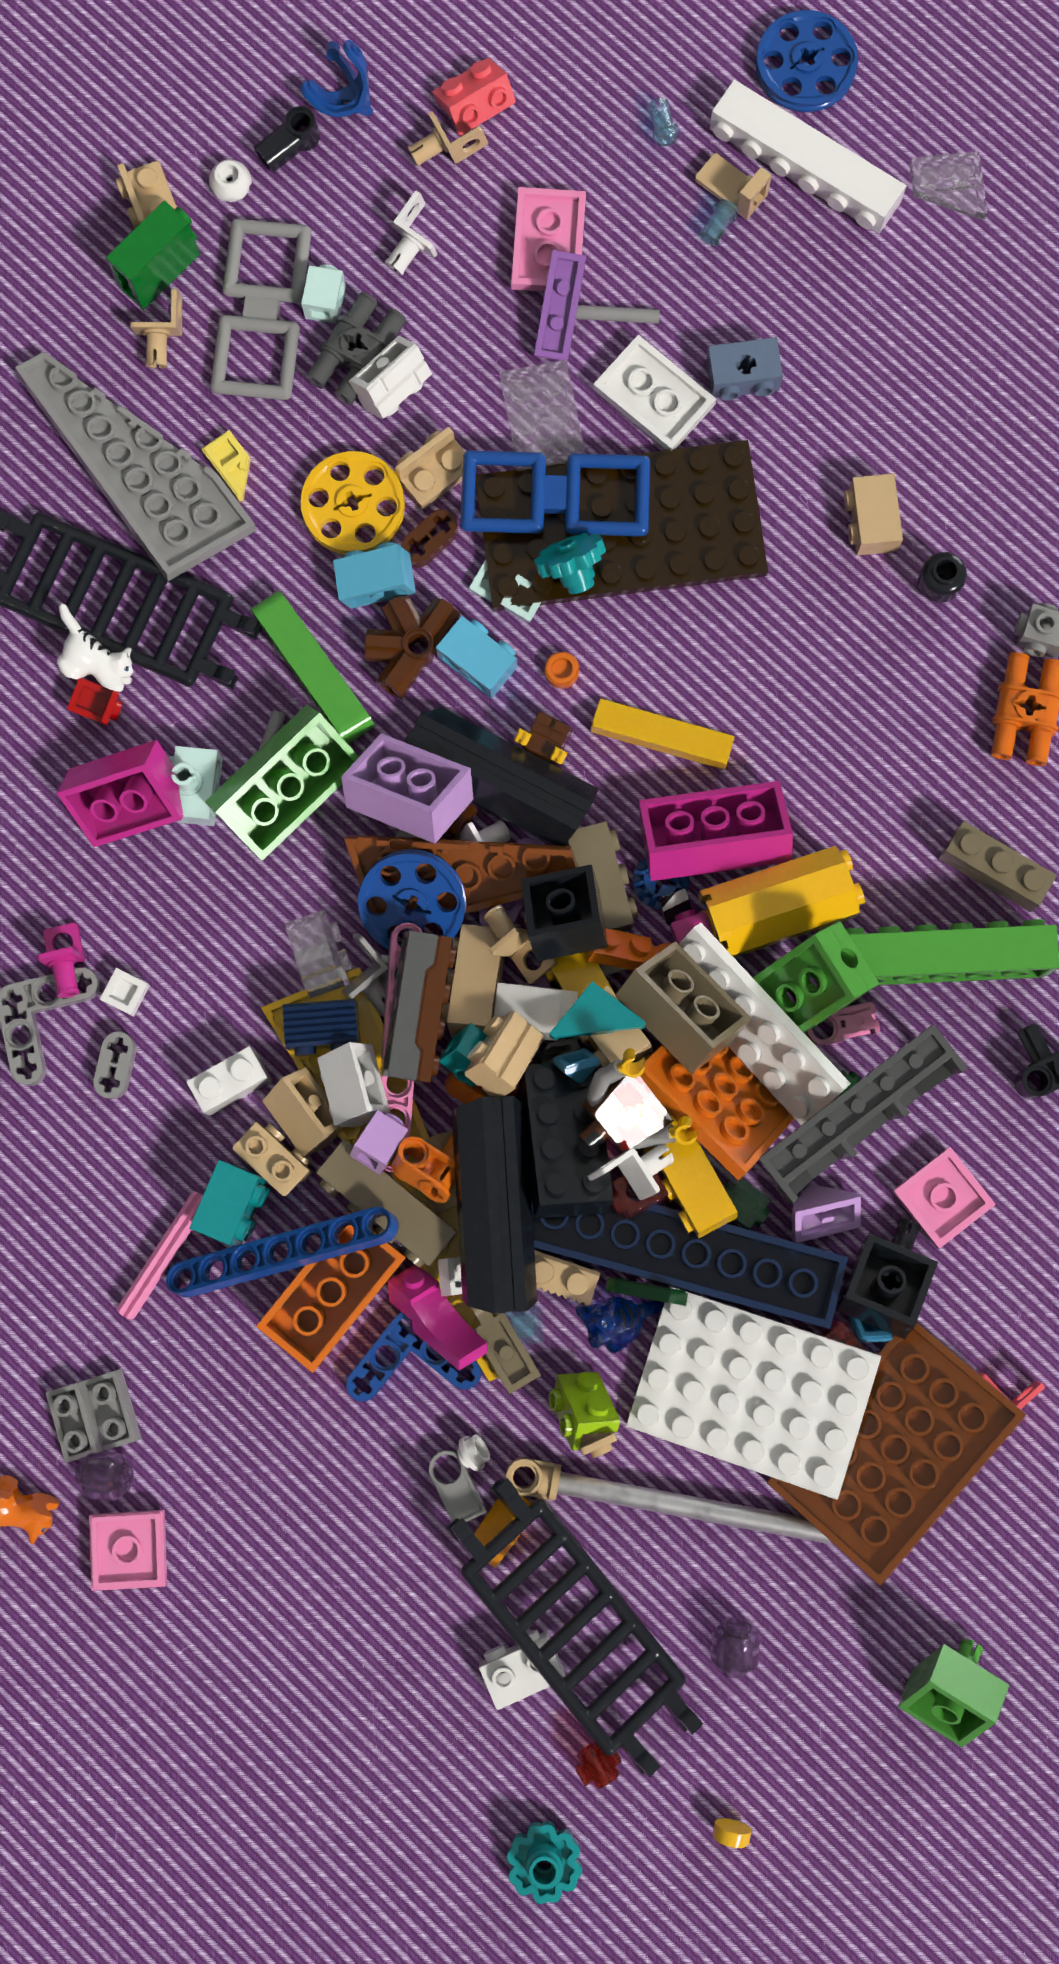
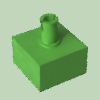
(954, 1693)

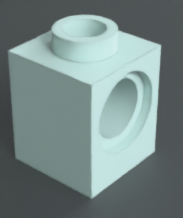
(323, 293)

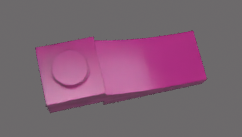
(435, 1318)

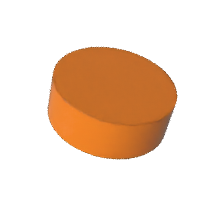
(561, 670)

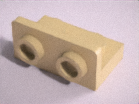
(145, 188)
(432, 468)

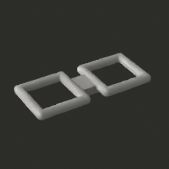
(261, 309)

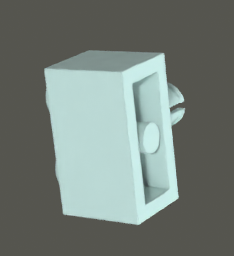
(197, 777)

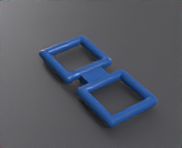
(555, 493)

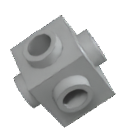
(1039, 630)

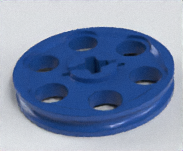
(809, 47)
(411, 885)

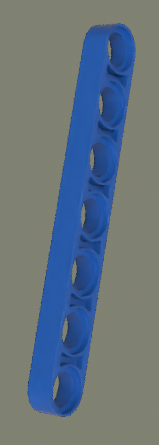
(296, 1256)

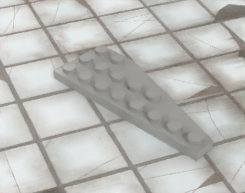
(158, 491)

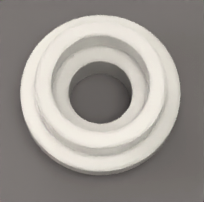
(473, 1452)

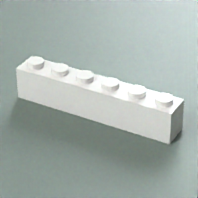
(806, 157)

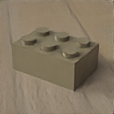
(683, 1007)

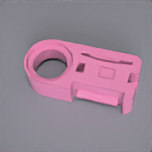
(849, 1023)

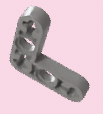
(30, 1005)

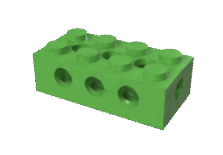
(834, 965)

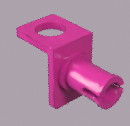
(63, 959)

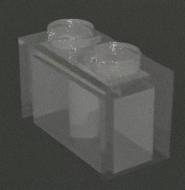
(317, 953)

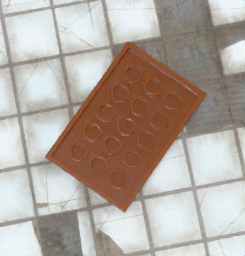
(916, 1451)

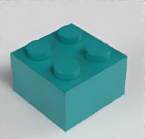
(230, 1204)

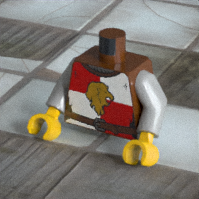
(628, 1110)

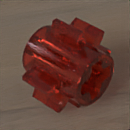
(597, 1766)

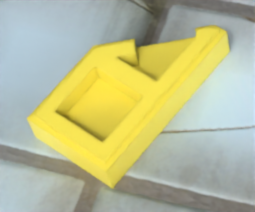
(230, 462)

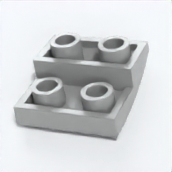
(93, 1415)

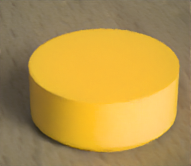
(731, 1833)

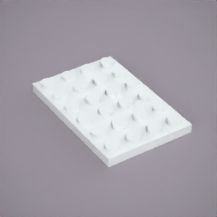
(755, 1392)

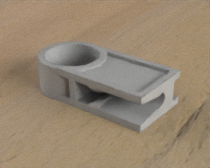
(459, 1496)

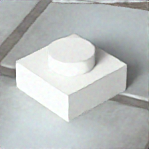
(124, 992)
(450, 1276)

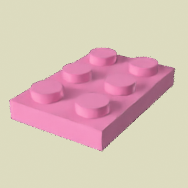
(545, 222)

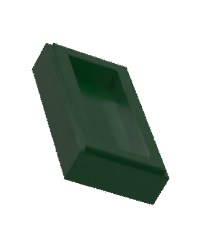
(646, 1291)

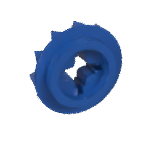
(646, 888)

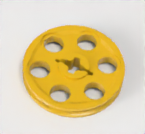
(353, 486)

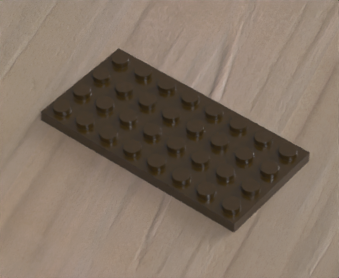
(698, 532)

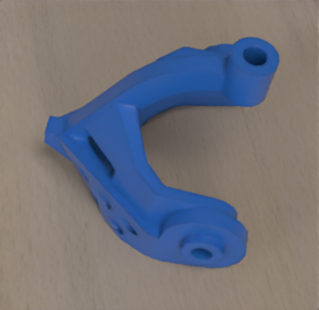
(355, 93)

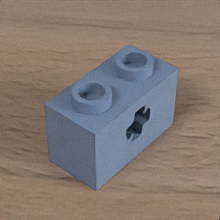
(757, 356)

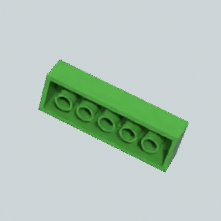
(959, 952)

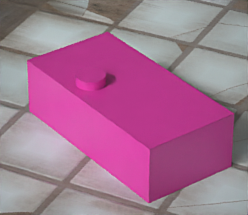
(715, 830)

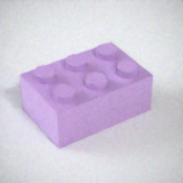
(407, 788)

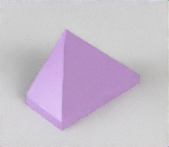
(824, 1212)

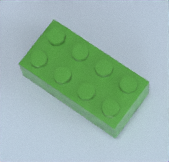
(283, 782)

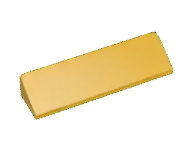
(662, 734)

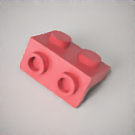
(475, 95)

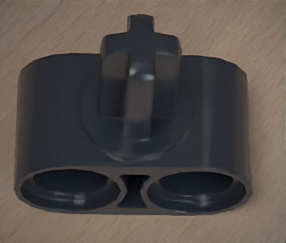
(1043, 1064)

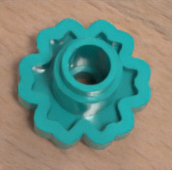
(572, 561)
(544, 1844)

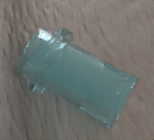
(664, 128)
(723, 215)

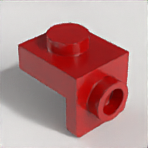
(95, 702)

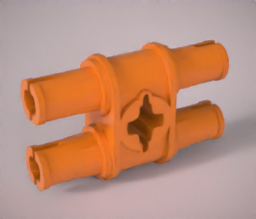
(1012, 716)

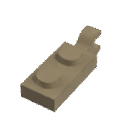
(506, 1350)

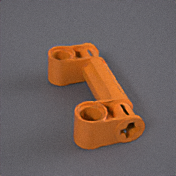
(432, 1162)

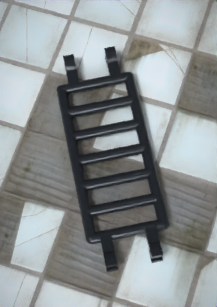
(158, 664)
(540, 1657)

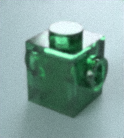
(748, 1202)

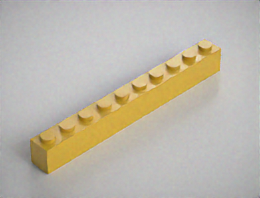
(691, 1174)

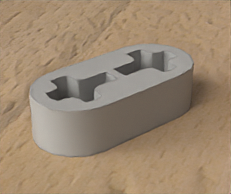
(106, 1064)

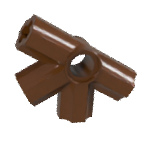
(407, 630)

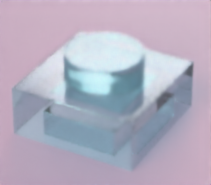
(527, 1325)

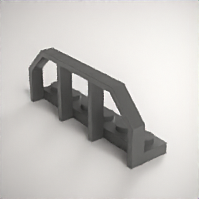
(860, 1111)

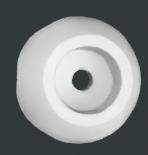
(230, 190)

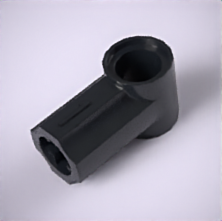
(287, 142)

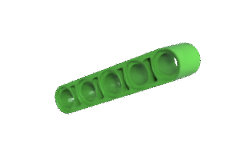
(312, 667)

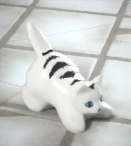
(86, 656)

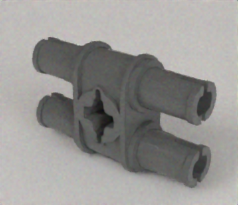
(351, 334)

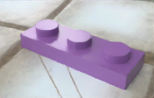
(560, 305)

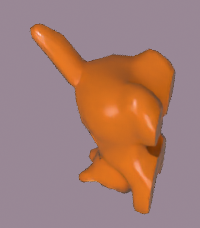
(25, 1511)

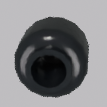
(942, 577)

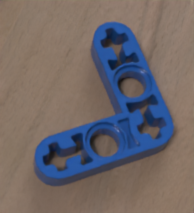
(402, 1347)

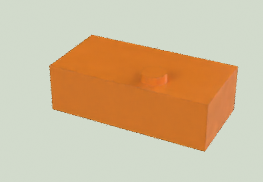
(328, 1300)

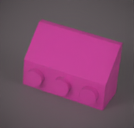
(122, 794)

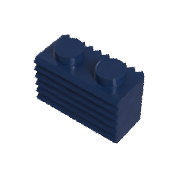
(320, 1025)

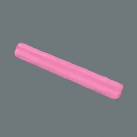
(159, 1259)

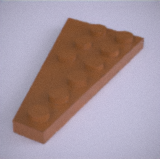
(487, 869)

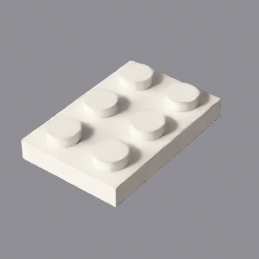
(654, 394)

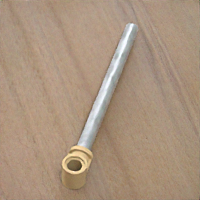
(551, 1481)

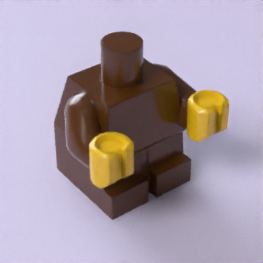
(545, 738)

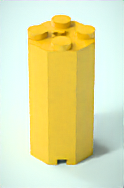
(783, 901)

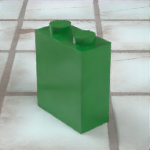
(154, 254)

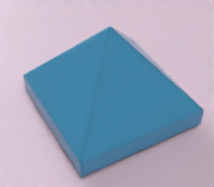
(577, 1064)
(868, 1333)

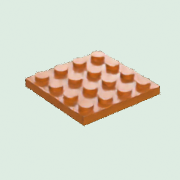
(726, 1104)

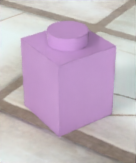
(379, 1141)

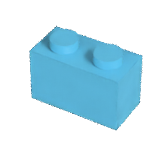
(374, 575)
(477, 656)

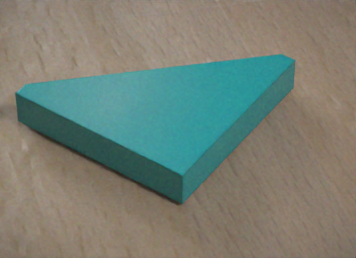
(596, 1014)

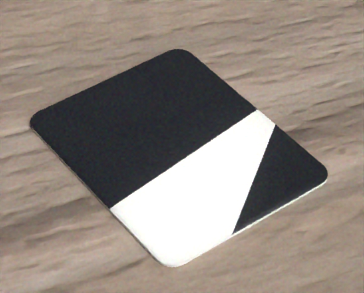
(674, 904)

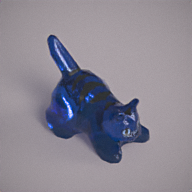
(615, 1321)

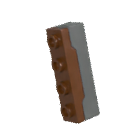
(417, 1007)

